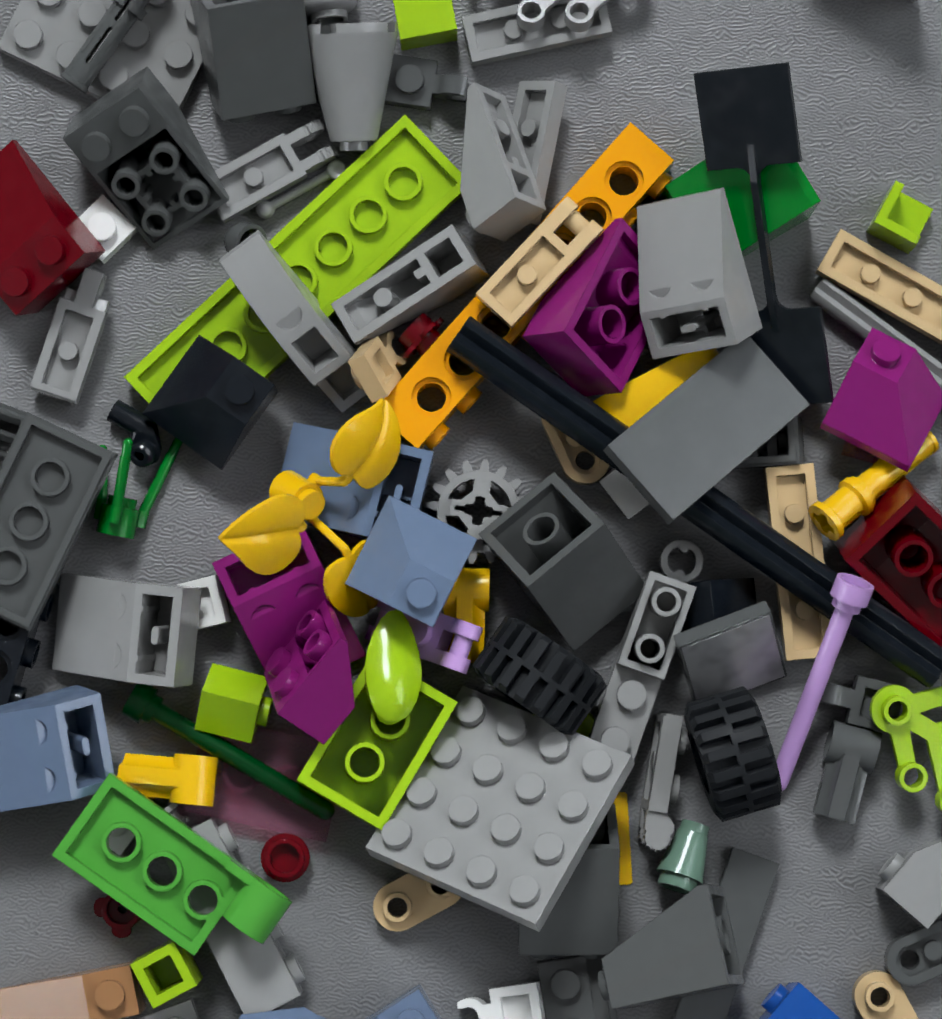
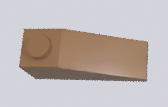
(87, 994)

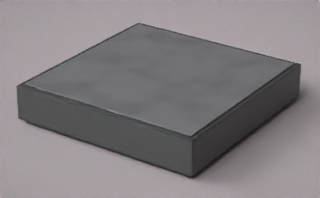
(731, 652)

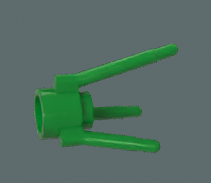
(119, 514)

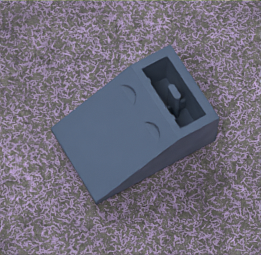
(353, 508)
(53, 748)

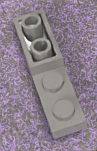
(293, 318)
(641, 662)

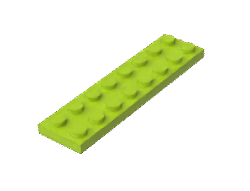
(329, 245)

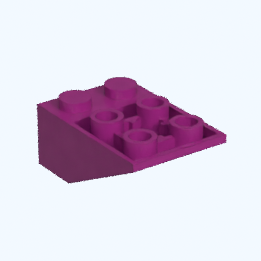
(275, 603)

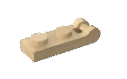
(537, 263)

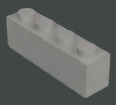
(255, 972)

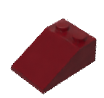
(40, 236)
(901, 555)

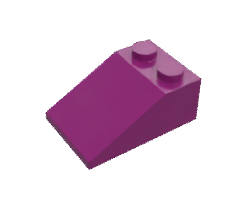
(592, 317)

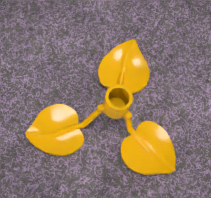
(268, 533)

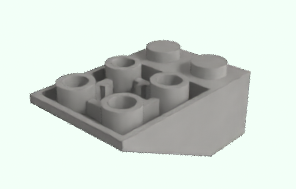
(692, 276)
(127, 630)

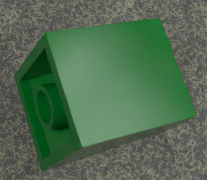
(785, 190)

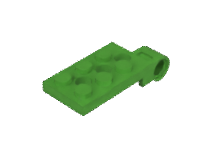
(242, 895)

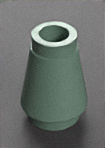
(685, 858)

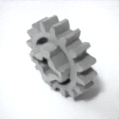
(481, 491)

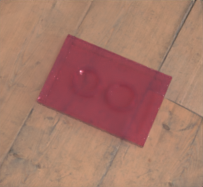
(250, 803)

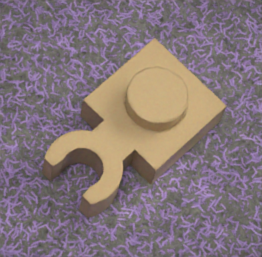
(376, 366)

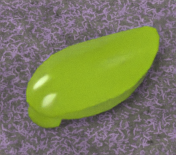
(393, 669)

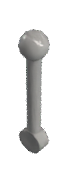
(267, 208)

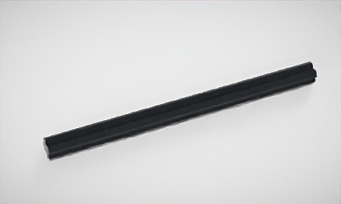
(712, 513)

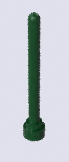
(147, 706)

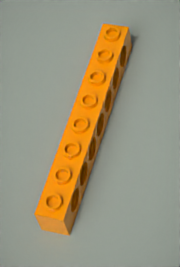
(628, 154)

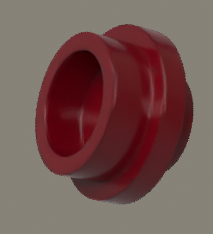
(285, 857)

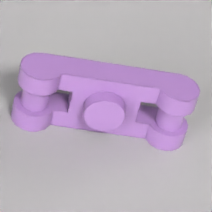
(435, 641)

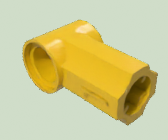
(469, 603)
(178, 778)

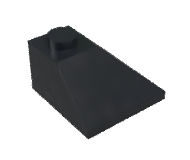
(211, 401)

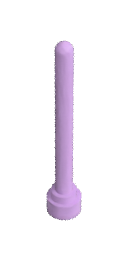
(849, 596)

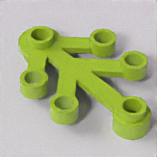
(900, 736)

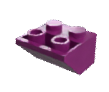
(313, 675)

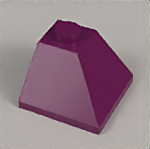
(886, 401)

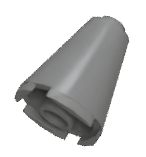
(352, 78)

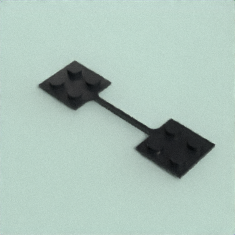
(749, 125)

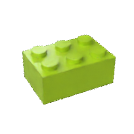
(373, 763)

